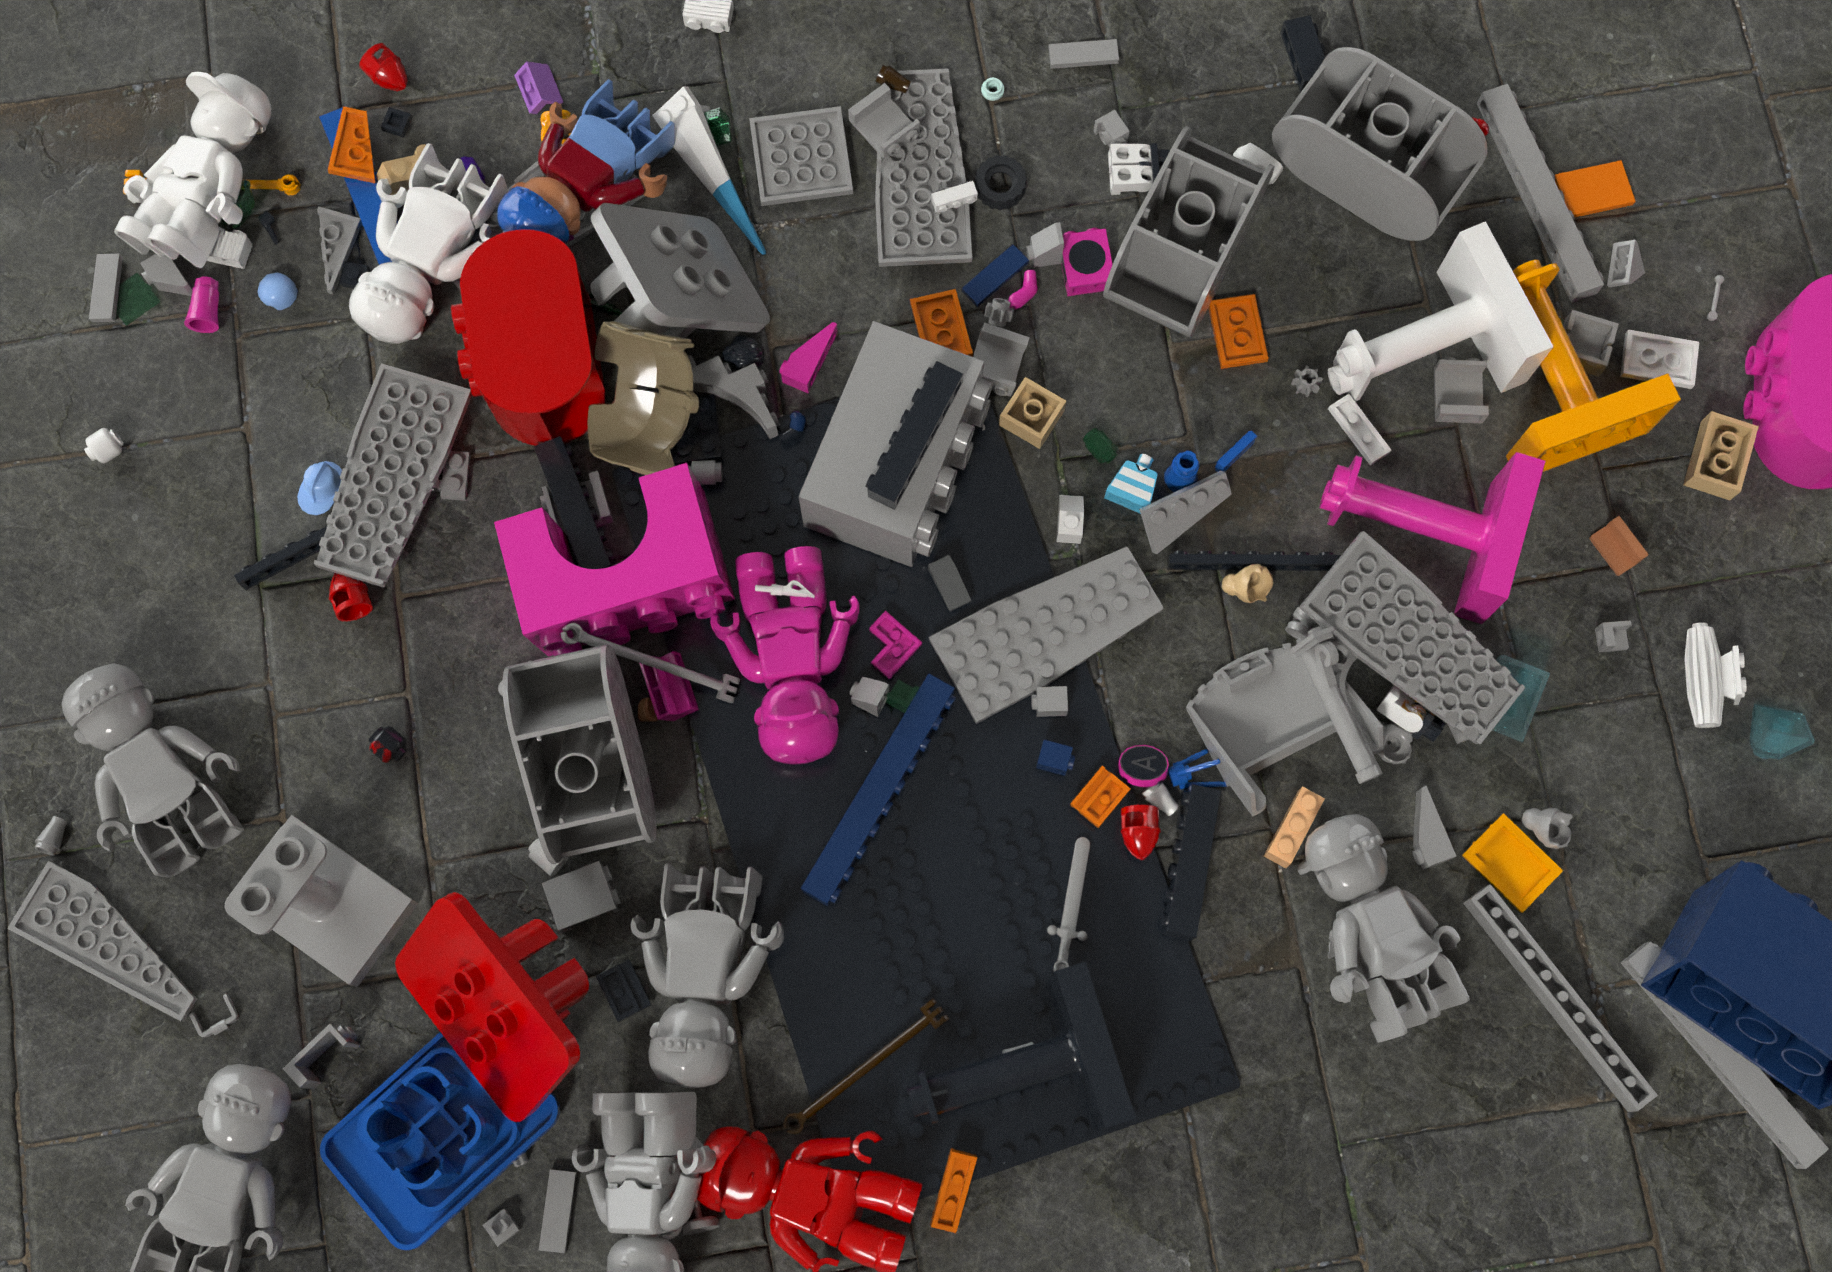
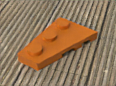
(352, 147)

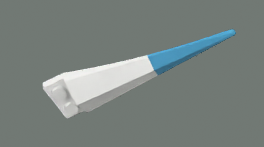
(701, 154)

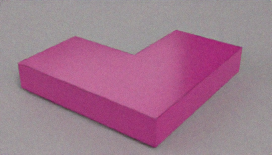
(899, 644)

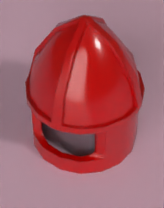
(386, 70)
(349, 598)
(1140, 829)

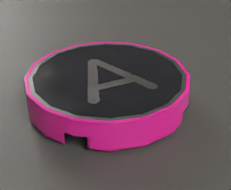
(1143, 765)

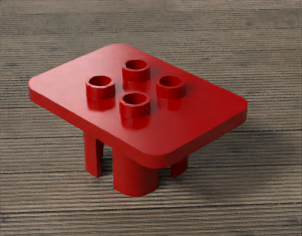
(490, 1006)

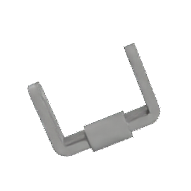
(221, 1025)

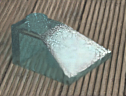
(1778, 732)

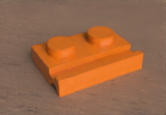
(1100, 796)

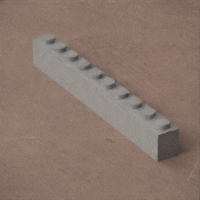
(1540, 193)
(1560, 999)
(1743, 1079)

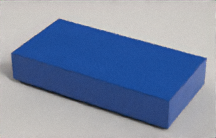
(1236, 451)

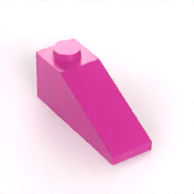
(808, 359)

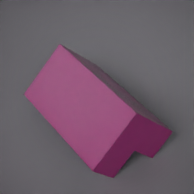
(669, 693)

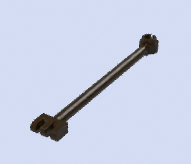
(928, 1018)

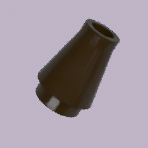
(892, 79)

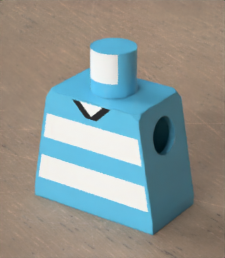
(1133, 484)

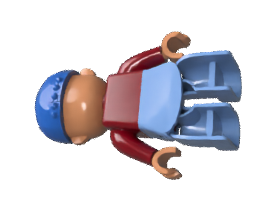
(588, 166)

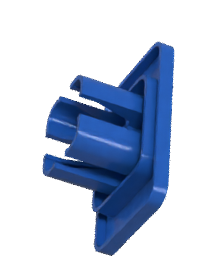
(427, 1145)

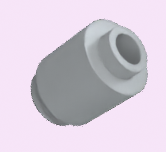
(707, 472)

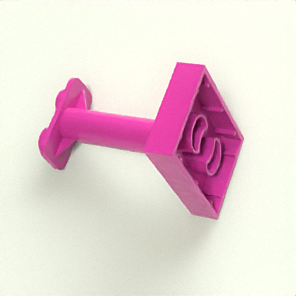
(1492, 536)

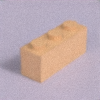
(1294, 827)

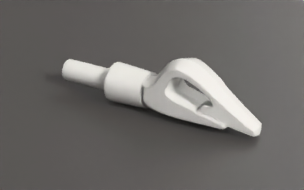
(786, 590)

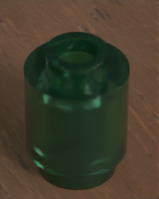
(1100, 446)

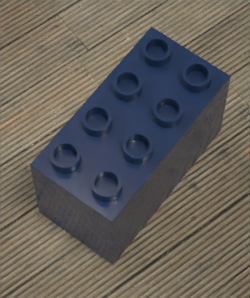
(1755, 976)

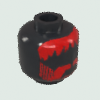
(387, 744)

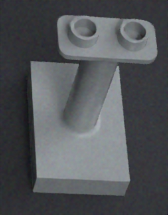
(320, 901)

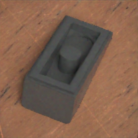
(949, 583)

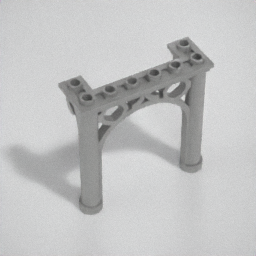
(1321, 659)

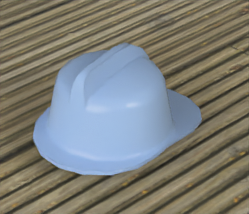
(319, 487)

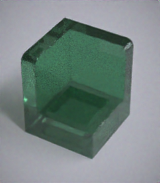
(719, 126)
(901, 695)

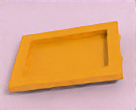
(1512, 863)

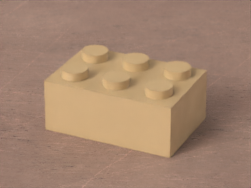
(1721, 455)

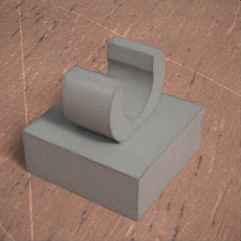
(501, 1227)

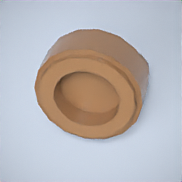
(646, 710)

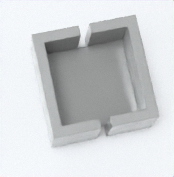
(1590, 339)

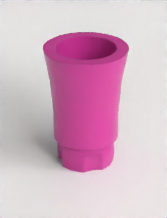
(203, 306)

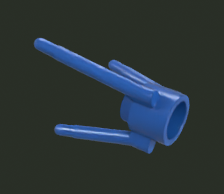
(1181, 774)

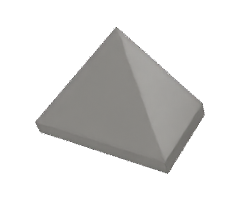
(1625, 264)

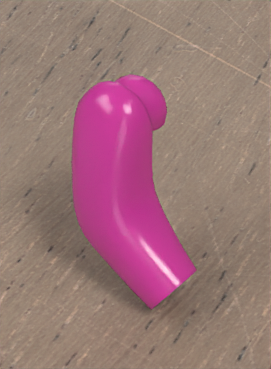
(1027, 291)

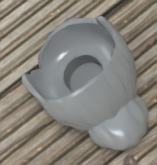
(1400, 744)
(1549, 826)

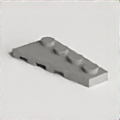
(1179, 511)

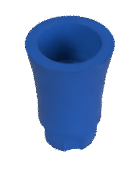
(1182, 471)

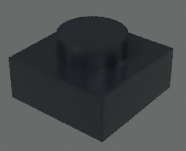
(396, 122)
(352, 273)

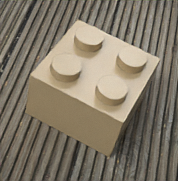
(1032, 412)

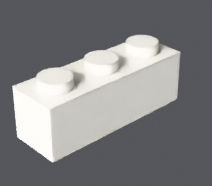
(954, 197)

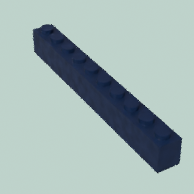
(878, 790)

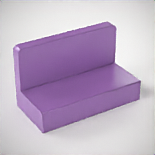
(537, 86)

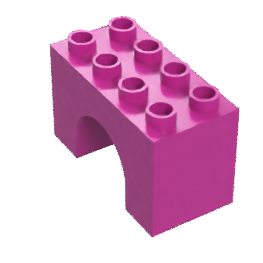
(667, 576)

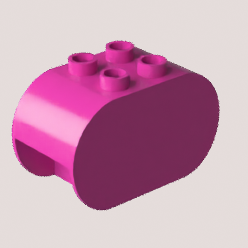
(1795, 390)

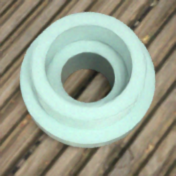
(995, 84)

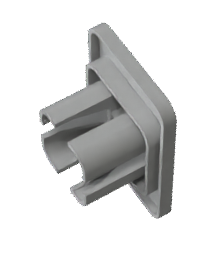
(676, 273)

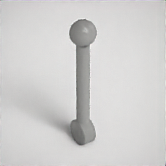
(1712, 315)

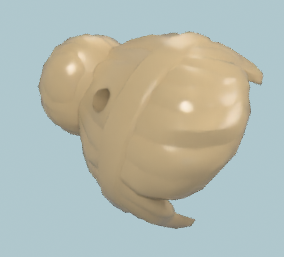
(1249, 584)

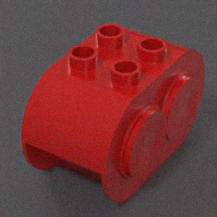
(529, 336)

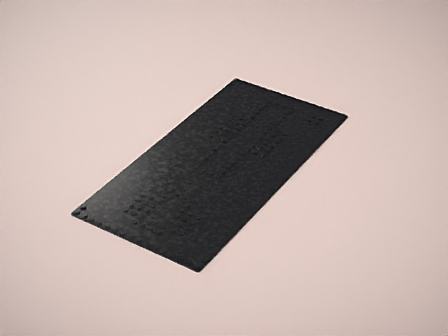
(963, 862)

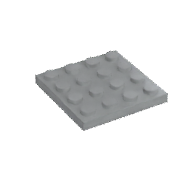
(801, 156)

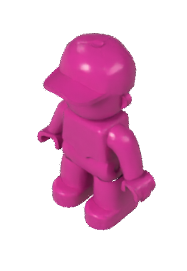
(796, 713)

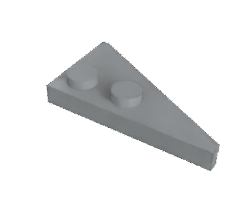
(338, 238)

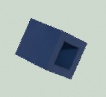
(1055, 758)

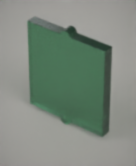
(134, 299)

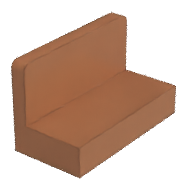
(1618, 546)

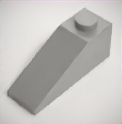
(1430, 837)

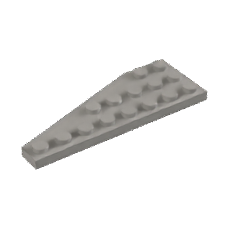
(87, 930)

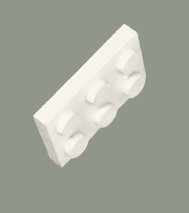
(1655, 355)

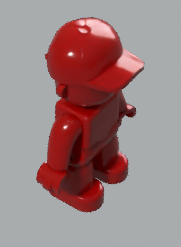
(810, 1196)

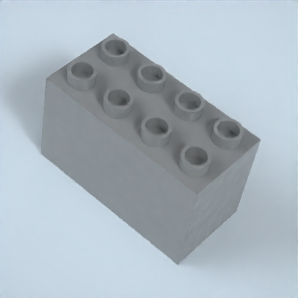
(860, 431)

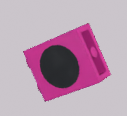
(1086, 261)

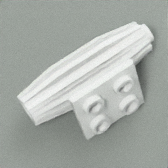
(1711, 676)

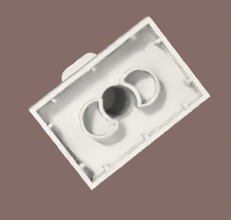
(1486, 308)

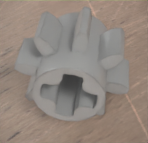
(999, 312)
(1302, 384)

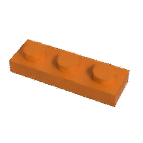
(953, 1190)

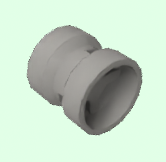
(1300, 624)

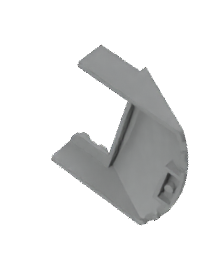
(1263, 713)

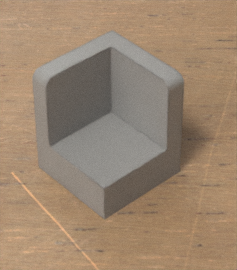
(1612, 636)

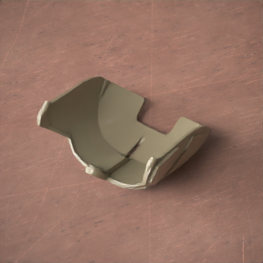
(641, 423)

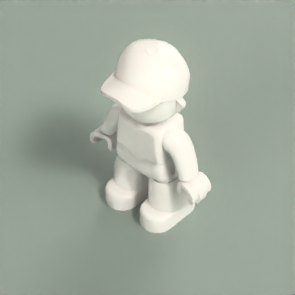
(197, 176)
(422, 245)

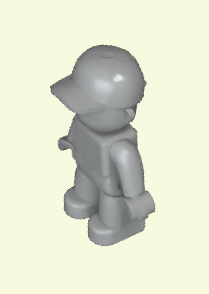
(147, 771)
(1382, 932)
(701, 970)
(650, 1178)
(218, 1179)

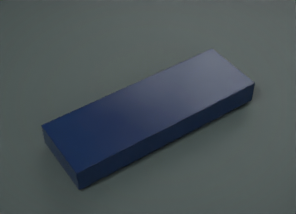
(995, 275)

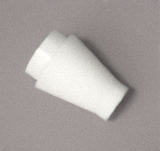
(1160, 797)

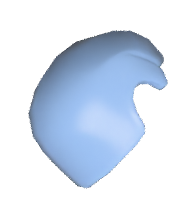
(277, 291)

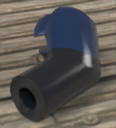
(795, 429)

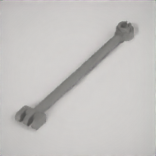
(720, 685)

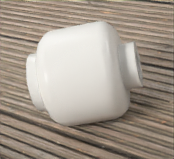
(103, 445)

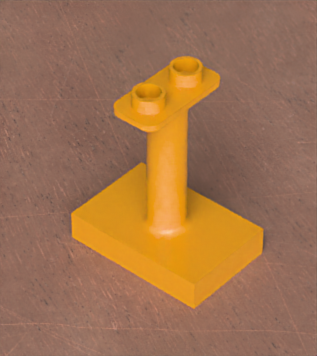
(1585, 420)

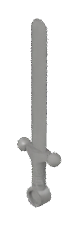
(1072, 903)

